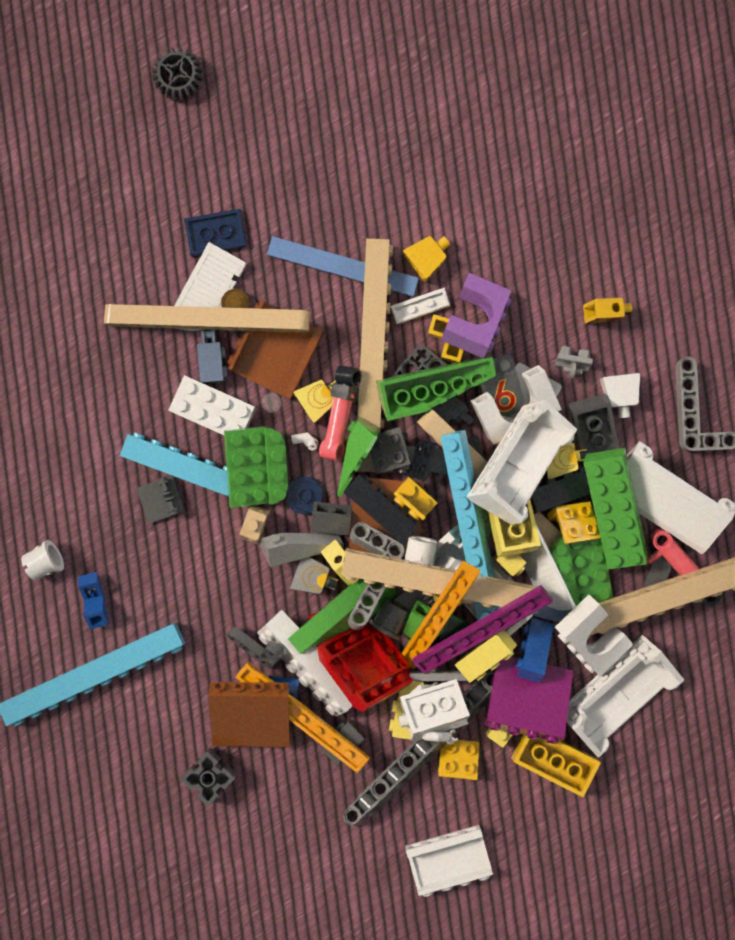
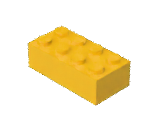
(557, 762)

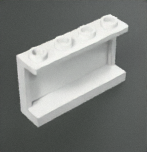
(449, 860)

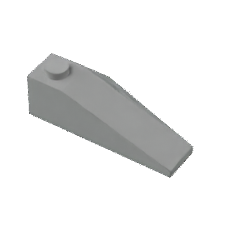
(294, 546)

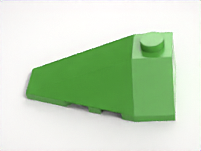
(359, 443)

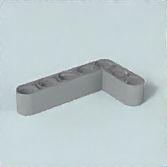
(694, 414)
(369, 592)

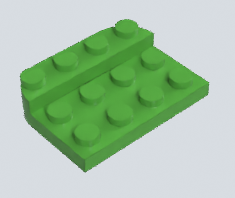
(255, 466)
(583, 569)

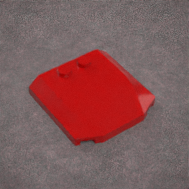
(365, 666)

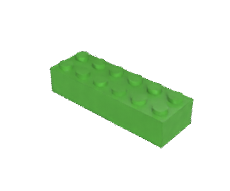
(616, 508)

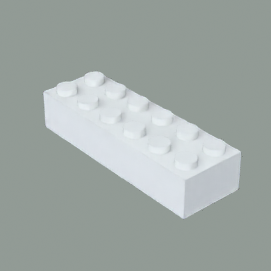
(305, 665)

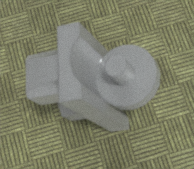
(572, 363)

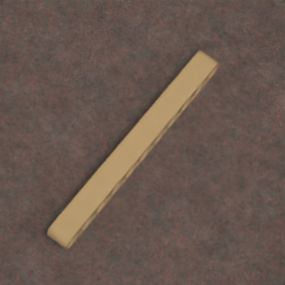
(207, 318)
(436, 427)

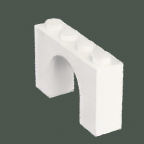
(497, 425)
(576, 629)

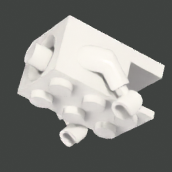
(433, 711)

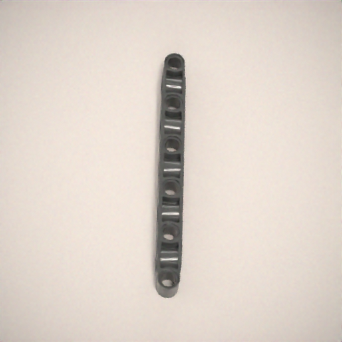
(421, 751)

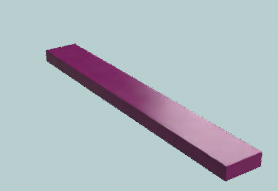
(483, 629)

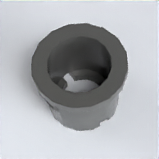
(391, 618)

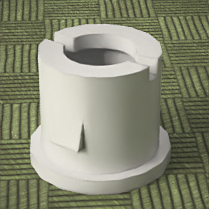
(421, 550)
(43, 561)

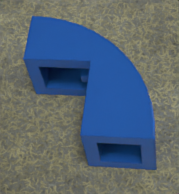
(94, 600)

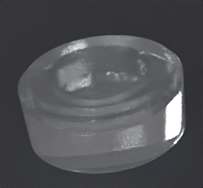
(271, 402)

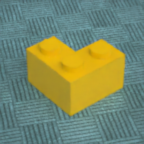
(437, 327)

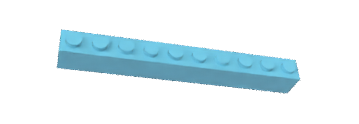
(468, 513)
(90, 674)

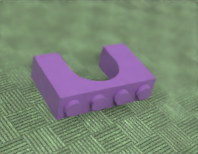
(478, 337)

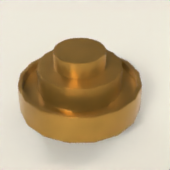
(234, 299)

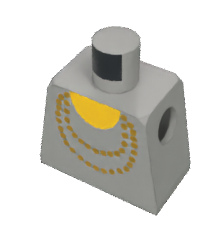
(312, 576)

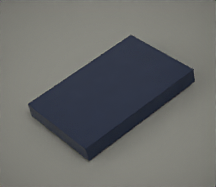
(221, 229)

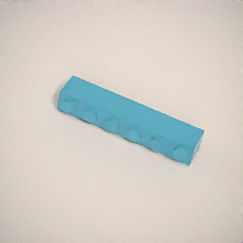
(174, 463)

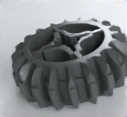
(183, 59)

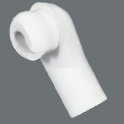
(307, 439)

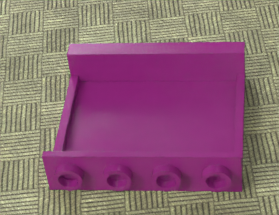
(530, 706)

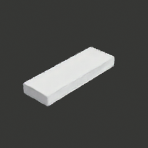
(420, 306)

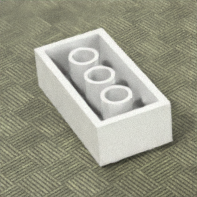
(210, 407)

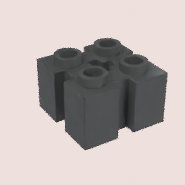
(196, 776)

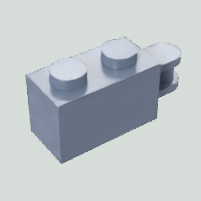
(211, 359)

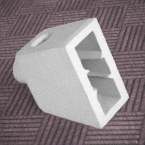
(622, 392)

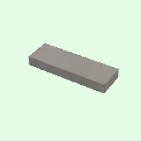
(438, 675)

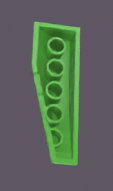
(427, 388)
(334, 616)

